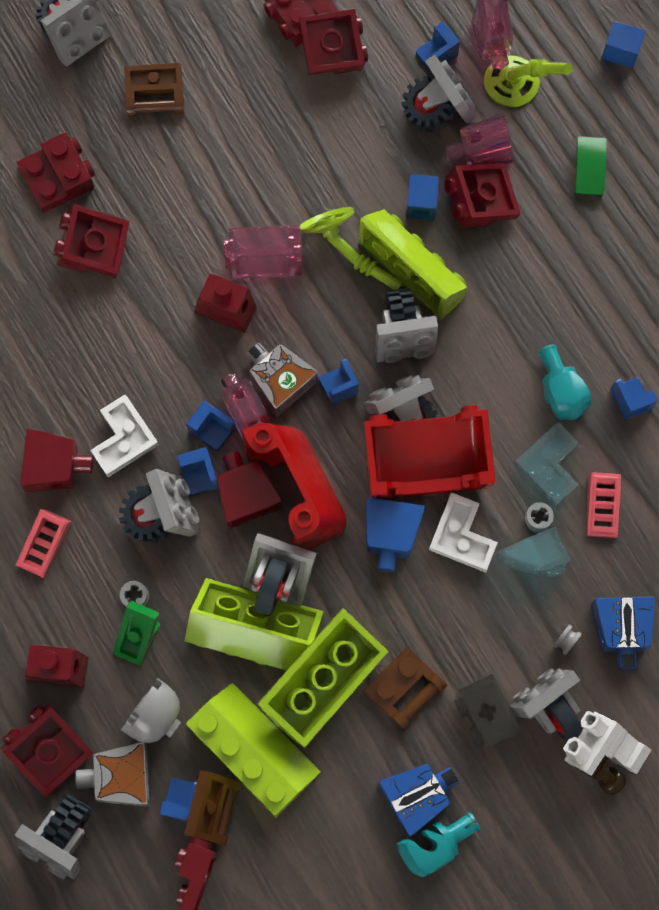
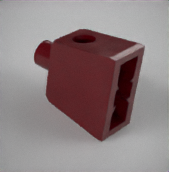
(223, 303)
(51, 462)
(246, 491)
(56, 666)

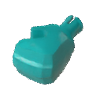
(563, 387)
(443, 849)

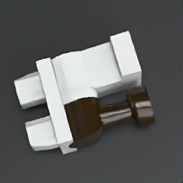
(599, 744)

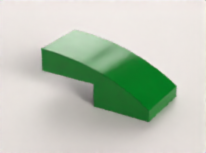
(590, 166)

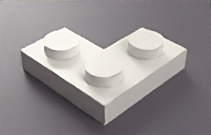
(130, 440)
(454, 538)

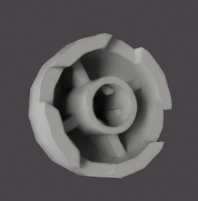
(154, 714)

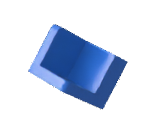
(623, 44)
(443, 45)
(422, 197)
(339, 384)
(632, 397)
(210, 426)
(198, 471)
(178, 799)

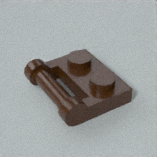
(154, 80)
(397, 681)
(211, 807)

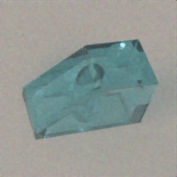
(537, 555)

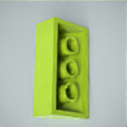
(411, 262)
(227, 622)
(322, 678)
(253, 749)

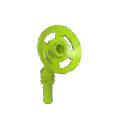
(515, 77)
(328, 226)

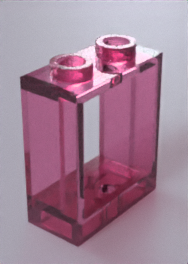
(264, 251)

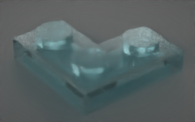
(542, 464)

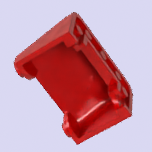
(429, 454)
(321, 513)

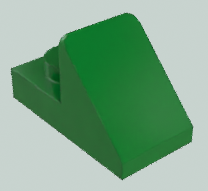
(136, 633)

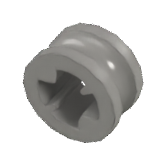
(529, 521)
(129, 587)
(567, 640)

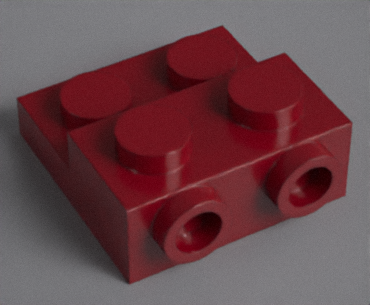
(288, 13)
(333, 42)
(57, 172)
(481, 194)
(91, 241)
(45, 749)
(194, 864)

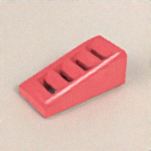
(608, 479)
(38, 526)

